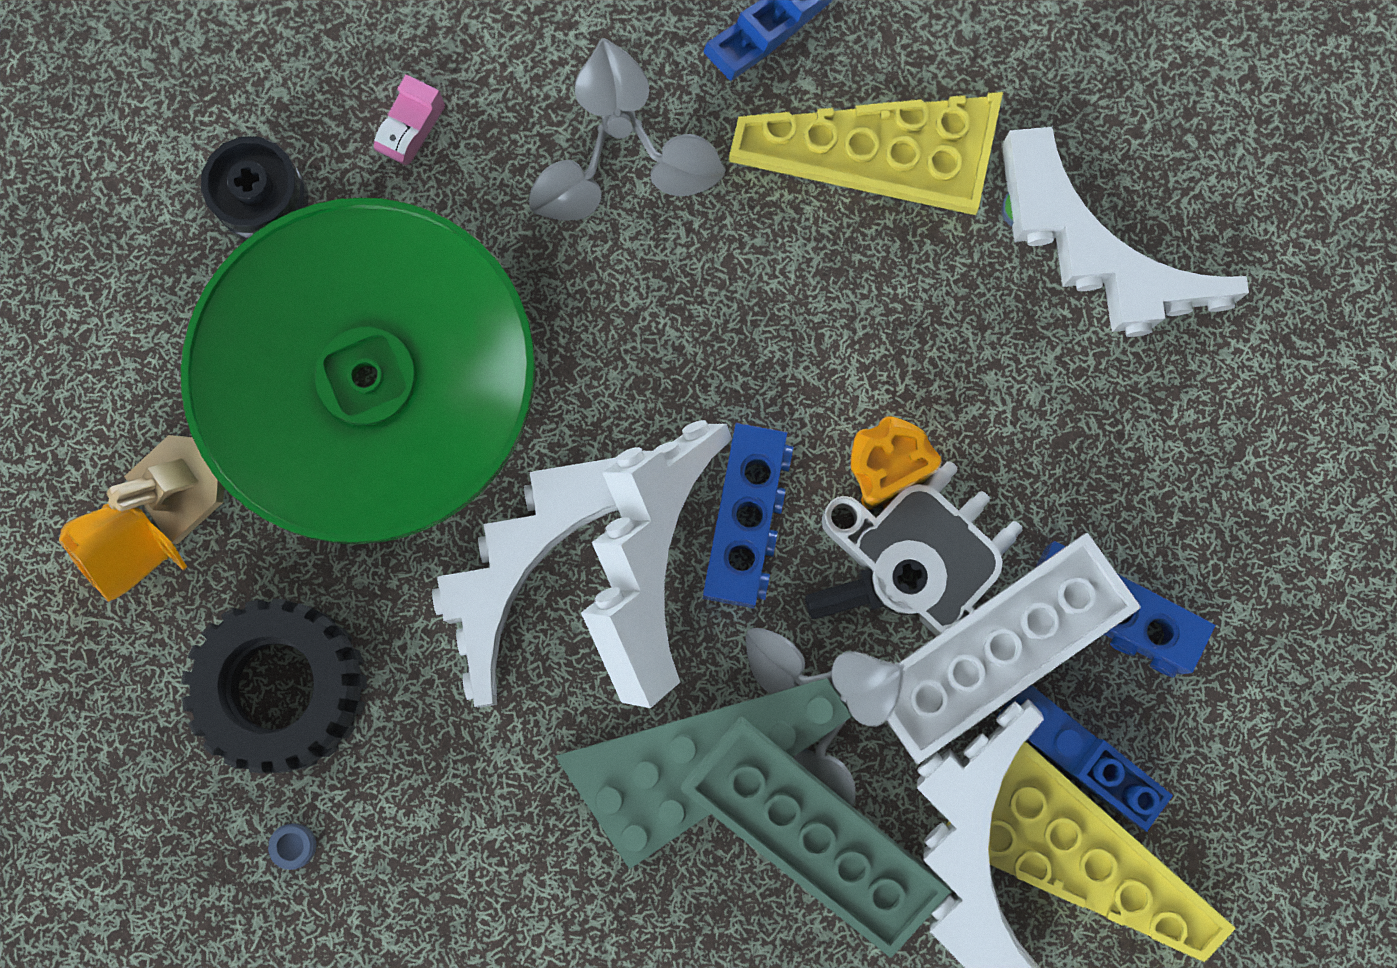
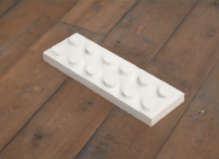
(1007, 645)

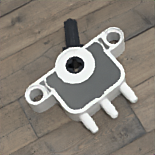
(926, 538)

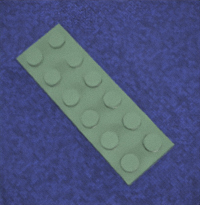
(815, 837)

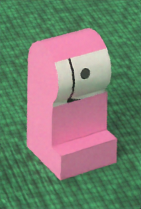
(409, 120)

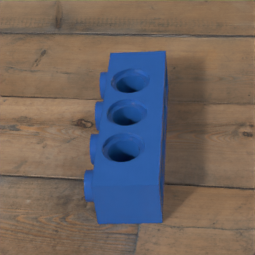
(749, 447)
(1183, 631)

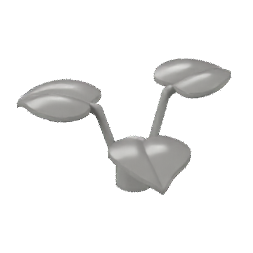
(615, 88)
(863, 683)

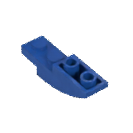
(1094, 763)

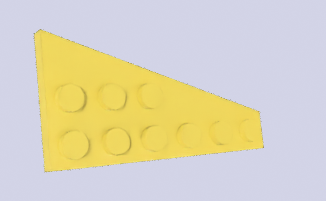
(891, 149)
(1073, 849)

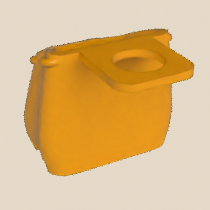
(891, 460)
(116, 548)

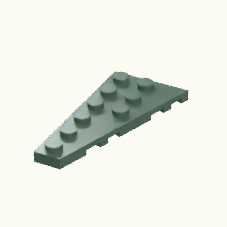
(638, 778)

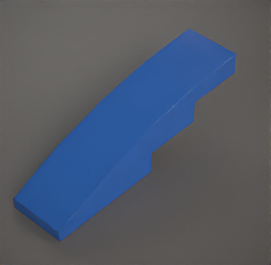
(759, 32)

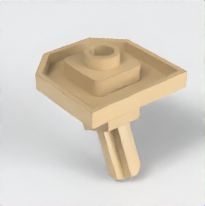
(172, 487)

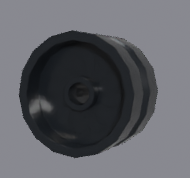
(251, 185)

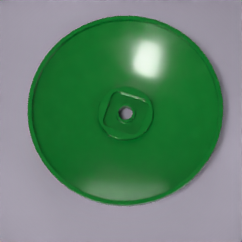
(293, 324)

